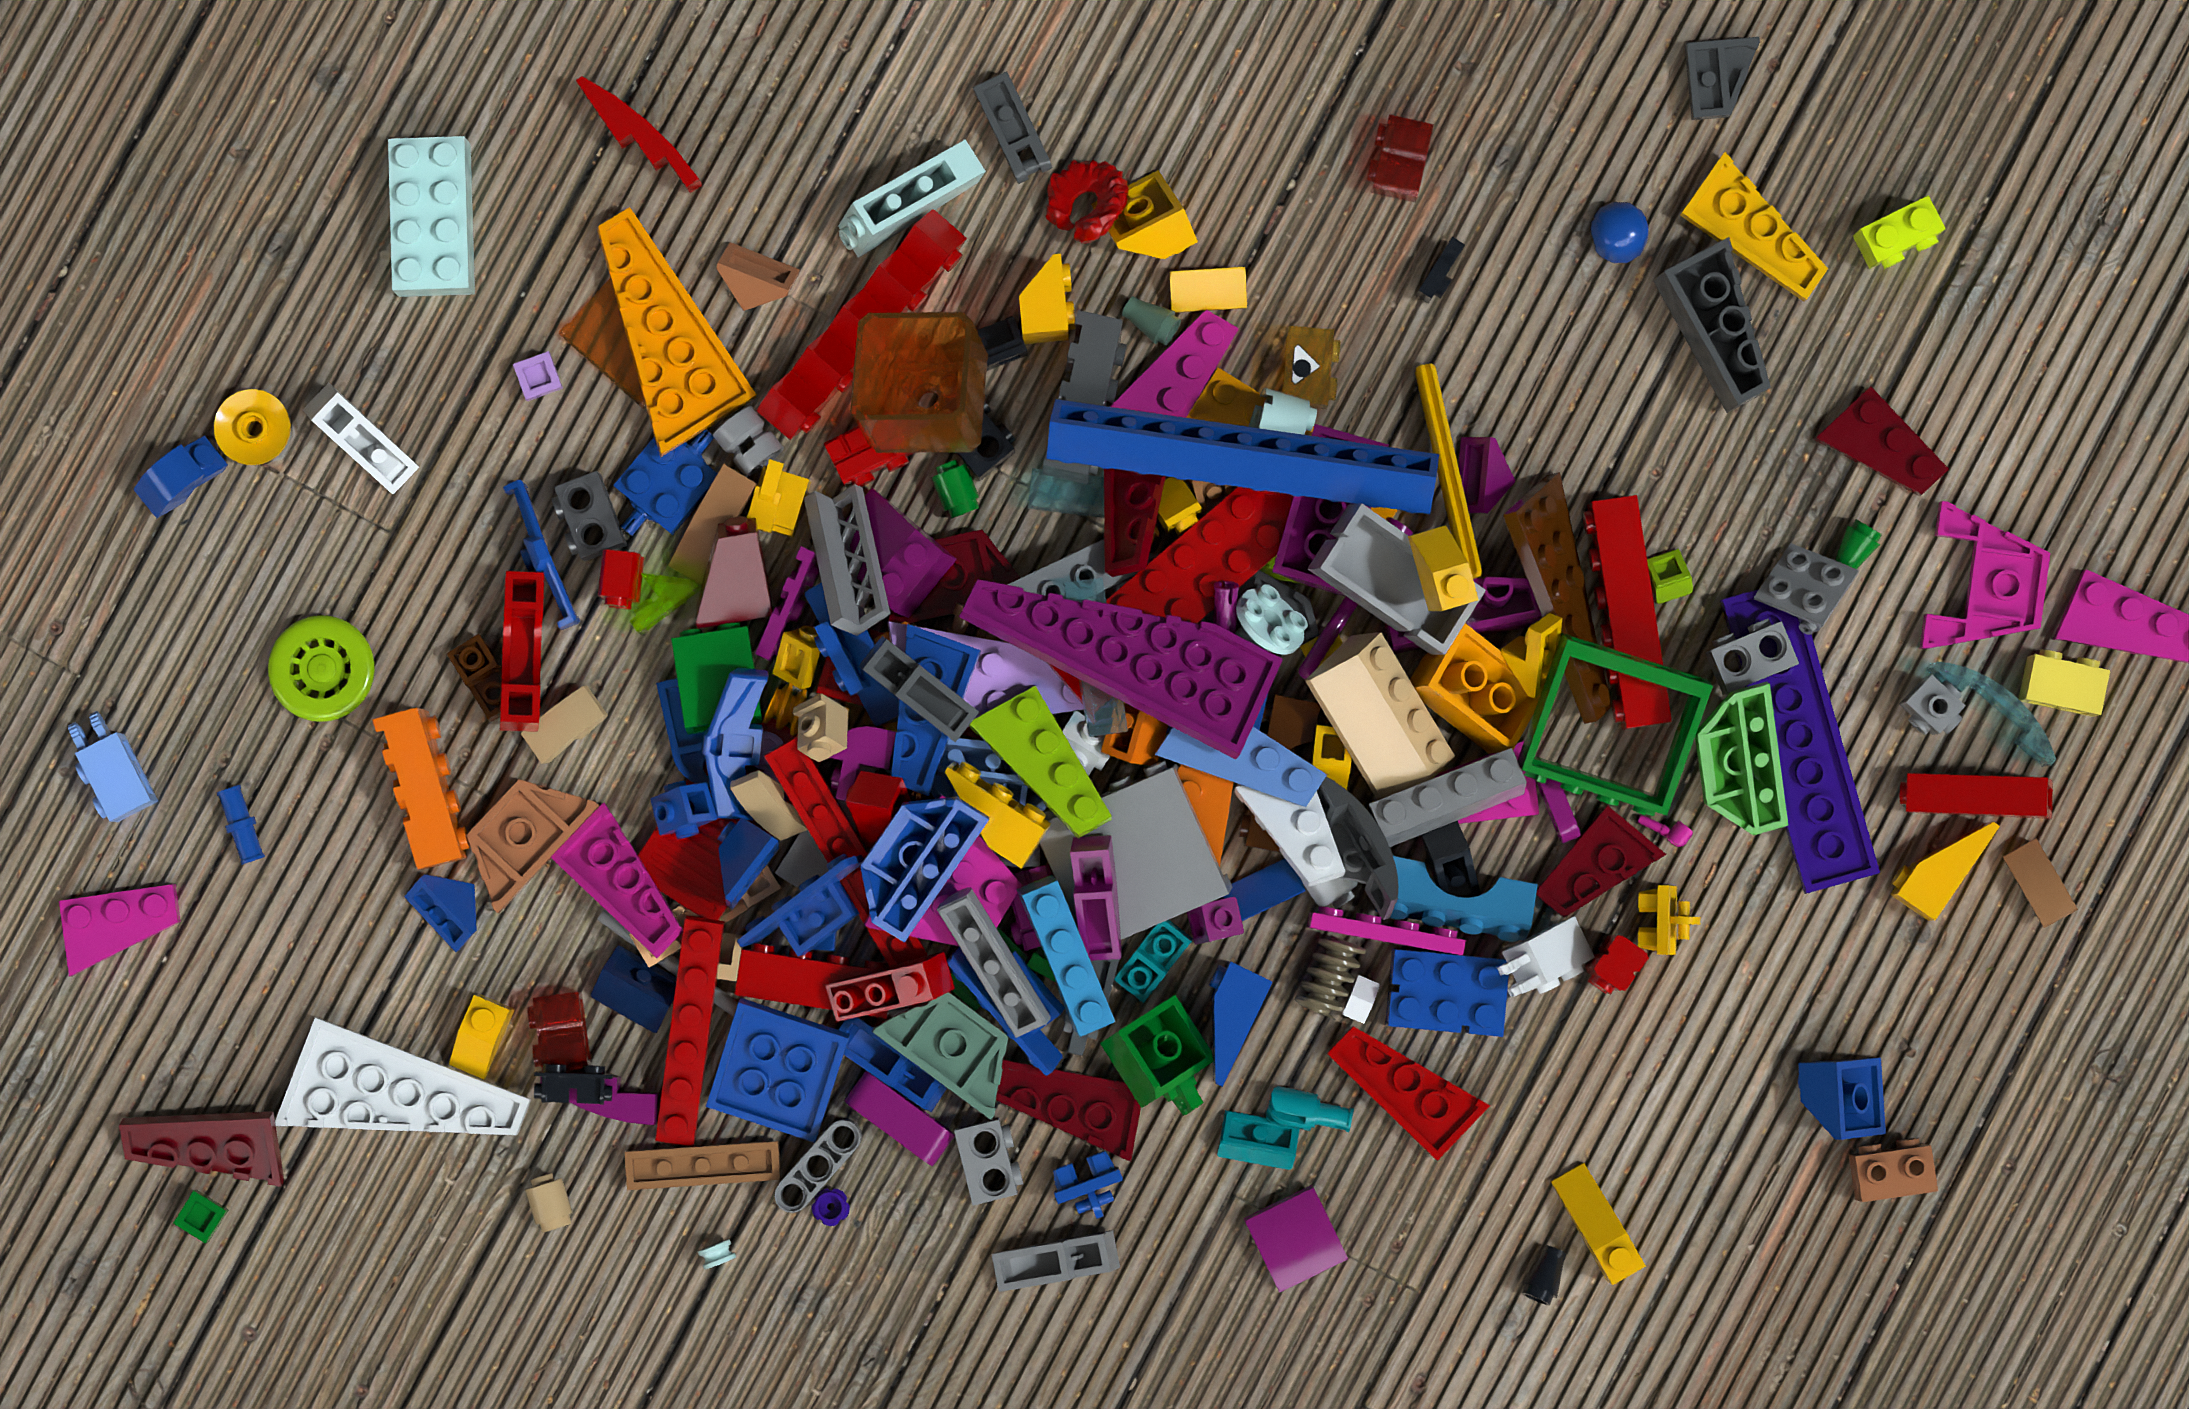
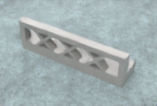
(839, 566)

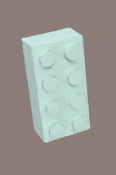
(431, 216)

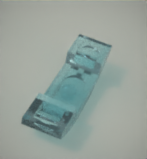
(2032, 739)

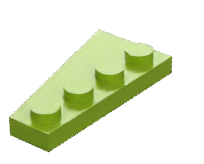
(1041, 756)

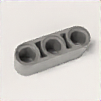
(802, 1175)

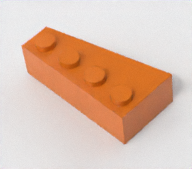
(423, 787)
(1211, 803)

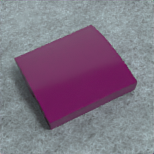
(1295, 1238)

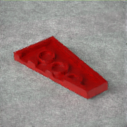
(1415, 1097)

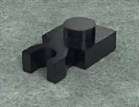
(1437, 281)

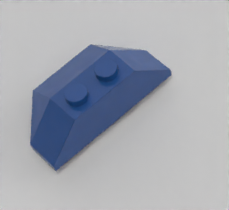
(917, 859)

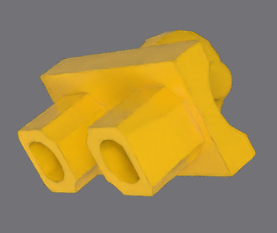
(1665, 904)

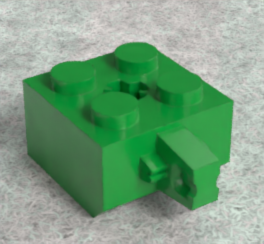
(1161, 1056)

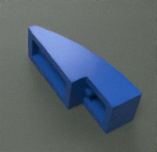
(890, 1065)

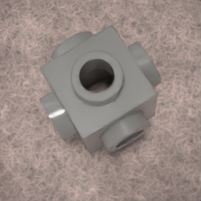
(1920, 706)

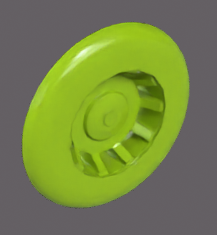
(321, 668)

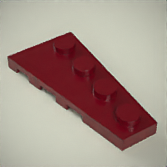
(1129, 519)
(1076, 1103)
(208, 1142)

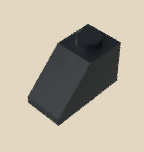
(1451, 861)

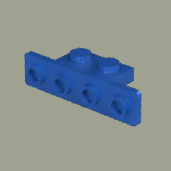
(846, 654)
(811, 914)
(1034, 1043)

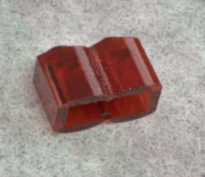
(1401, 157)
(560, 1030)

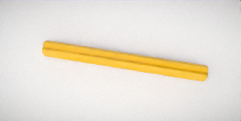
(1447, 465)

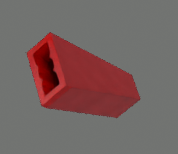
(1978, 795)

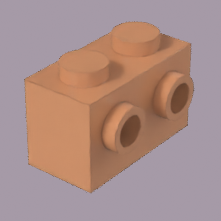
(1892, 1171)

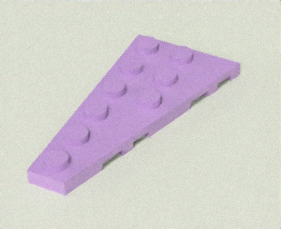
(1002, 673)

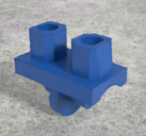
(1103, 1175)

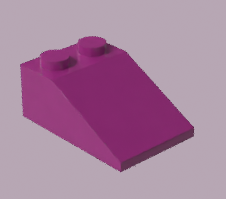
(906, 554)

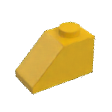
(1442, 569)
(480, 1035)

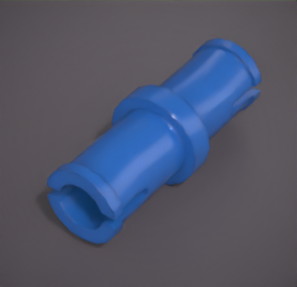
(240, 824)

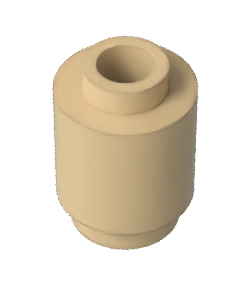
(549, 1202)

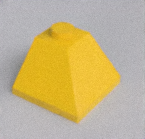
(1152, 220)

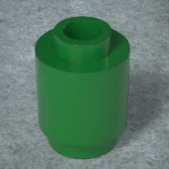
(955, 488)

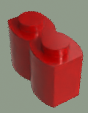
(620, 578)

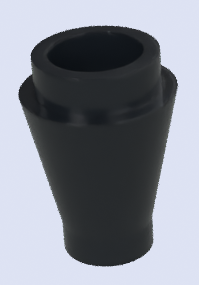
(1544, 1277)

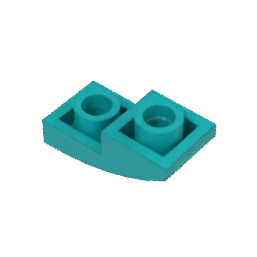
(1153, 959)

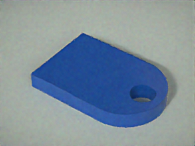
(685, 748)

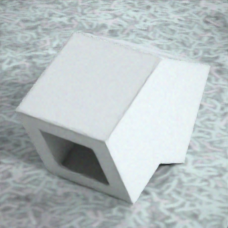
(1361, 999)

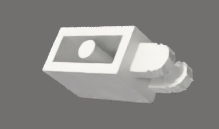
(1546, 957)

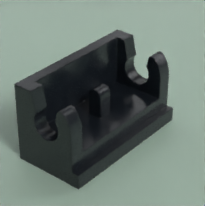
(1002, 342)

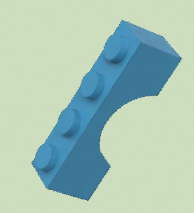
(1501, 911)
(1066, 955)

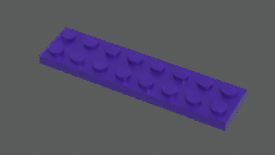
(1819, 790)

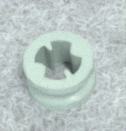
(717, 1254)

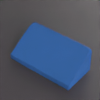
(1266, 888)

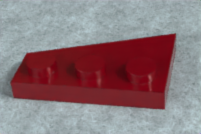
(1883, 442)
(1597, 862)

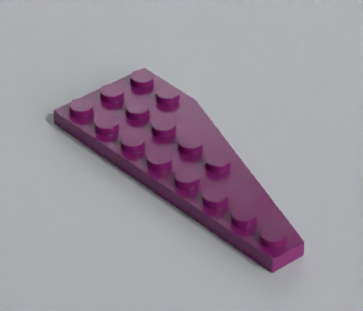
(1166, 667)

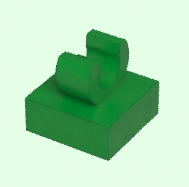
(201, 1216)

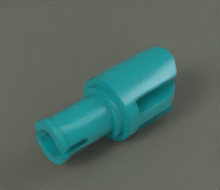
(1305, 1111)

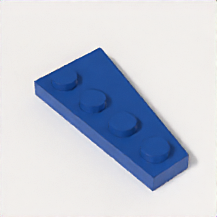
(918, 742)

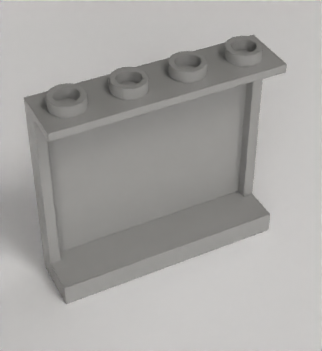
(1157, 849)

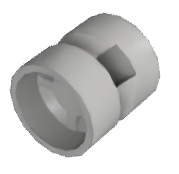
(738, 432)

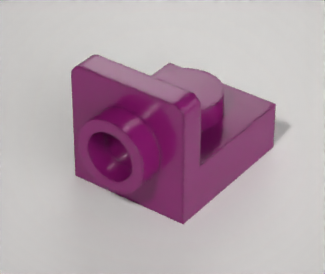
(1215, 921)

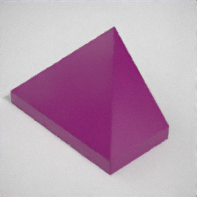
(1483, 473)

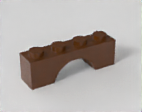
(1290, 724)

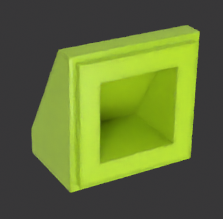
(1669, 576)

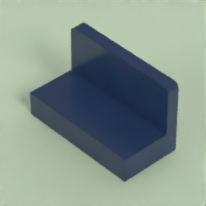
(635, 989)

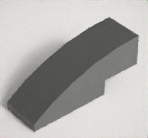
(918, 689)

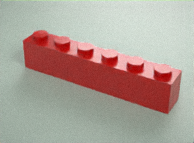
(1627, 607)

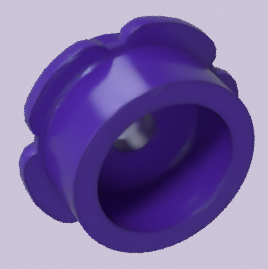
(820, 1209)

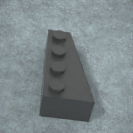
(1716, 323)
(1089, 378)

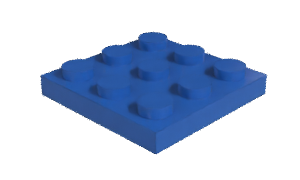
(777, 1070)

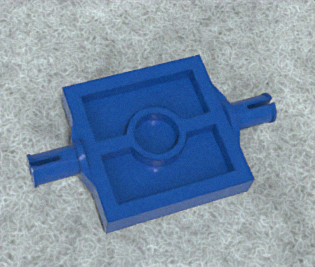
(668, 486)

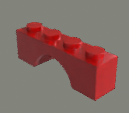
(521, 651)

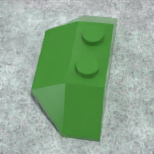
(1743, 761)

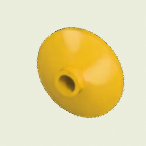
(233, 424)

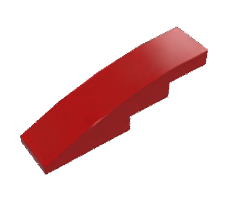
(630, 126)

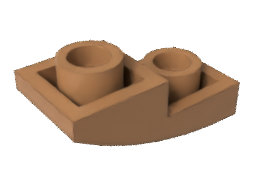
(2040, 883)

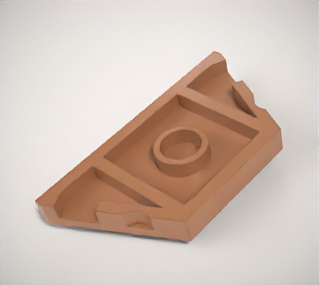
(523, 835)

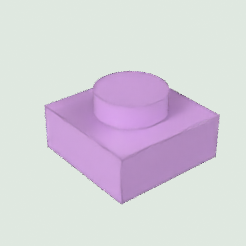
(537, 376)

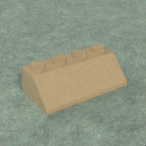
(1379, 715)

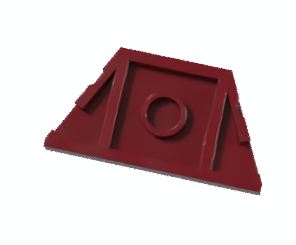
(975, 561)

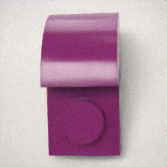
(865, 747)

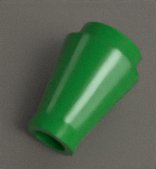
(1857, 544)

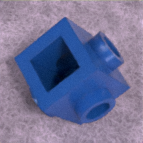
(683, 809)

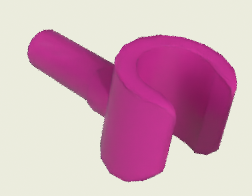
(1677, 835)

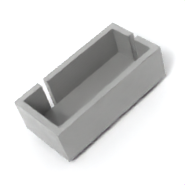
(1378, 571)

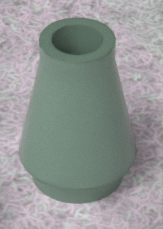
(1154, 321)

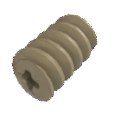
(1329, 976)

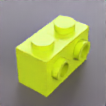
(1898, 232)

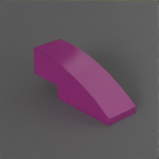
(1096, 896)
(625, 1106)

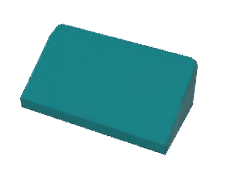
(1257, 1141)

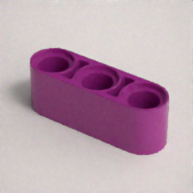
(899, 1118)

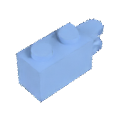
(111, 771)

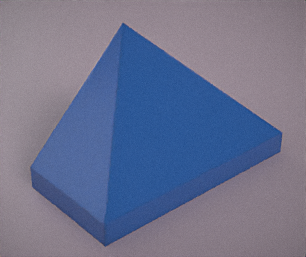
(447, 907)

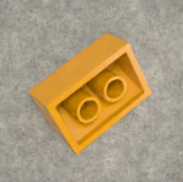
(1475, 692)

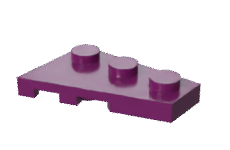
(791, 606)

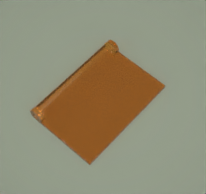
(602, 340)

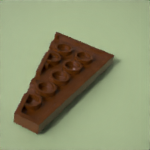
(1551, 562)

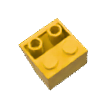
(1043, 304)

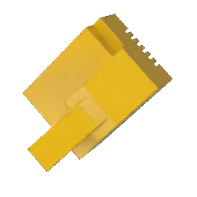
(778, 500)

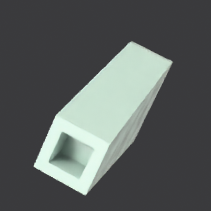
(909, 198)

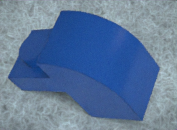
(177, 474)

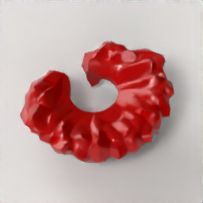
(1087, 177)

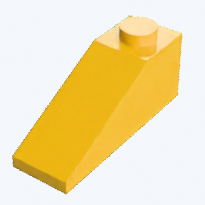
(1935, 877)
(1598, 1224)

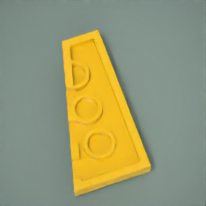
(1734, 209)

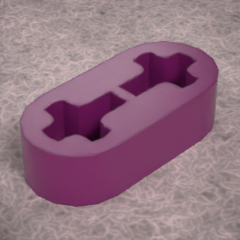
(1559, 810)

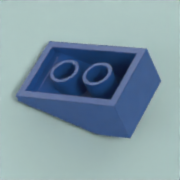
(1234, 1008)

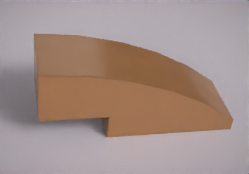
(724, 499)

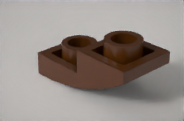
(479, 673)

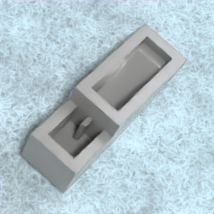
(1056, 1261)

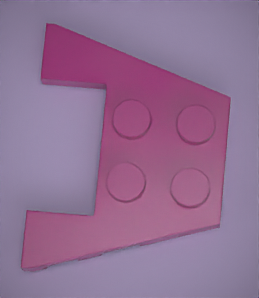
(2003, 585)
(985, 875)

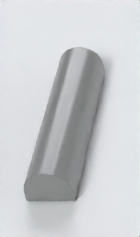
(993, 962)

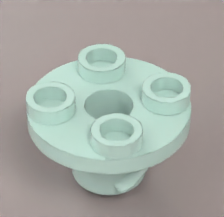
(1270, 621)

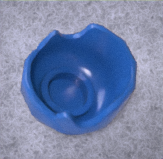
(1619, 232)

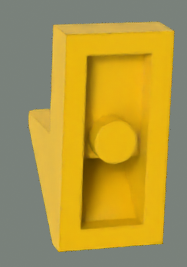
(1533, 654)

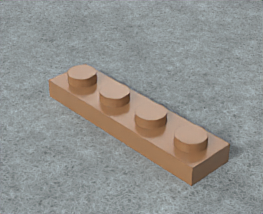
(702, 1165)

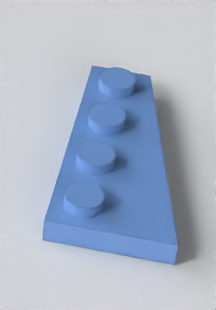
(1260, 766)

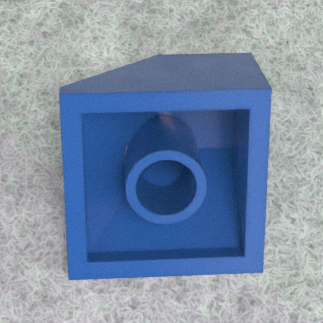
(743, 857)
(1844, 1096)

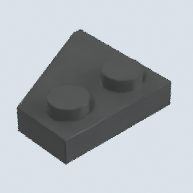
(1717, 74)

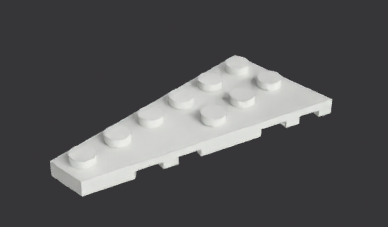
(376, 1086)

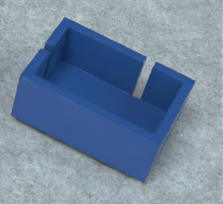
(1446, 993)

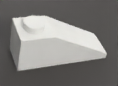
(360, 438)

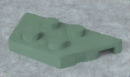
(951, 1047)

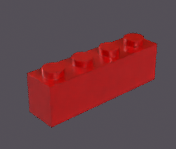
(794, 977)

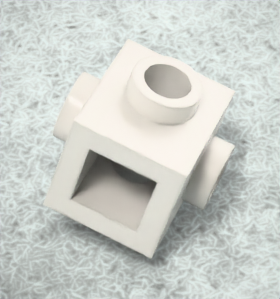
(1085, 747)

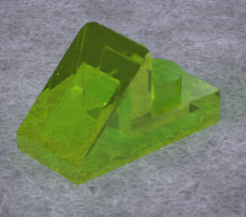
(671, 594)

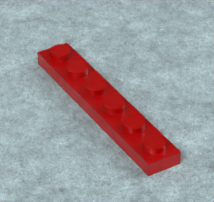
(689, 1030)

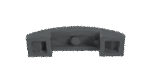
(1369, 841)

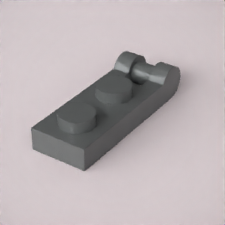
(1011, 126)

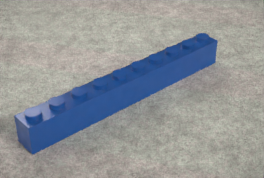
(1242, 456)

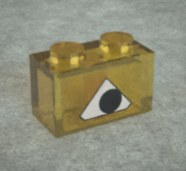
(1308, 365)

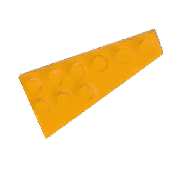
(676, 354)

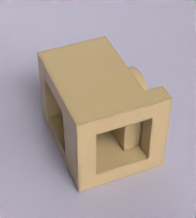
(821, 727)

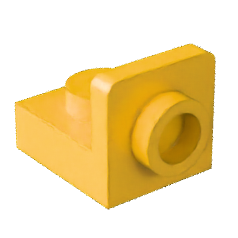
(797, 657)

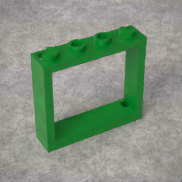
(1608, 790)

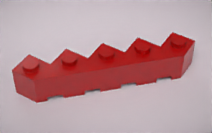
(830, 359)

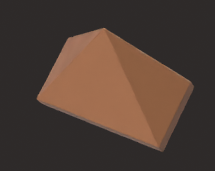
(755, 277)

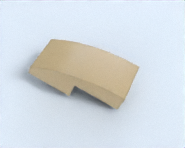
(564, 723)
(766, 805)

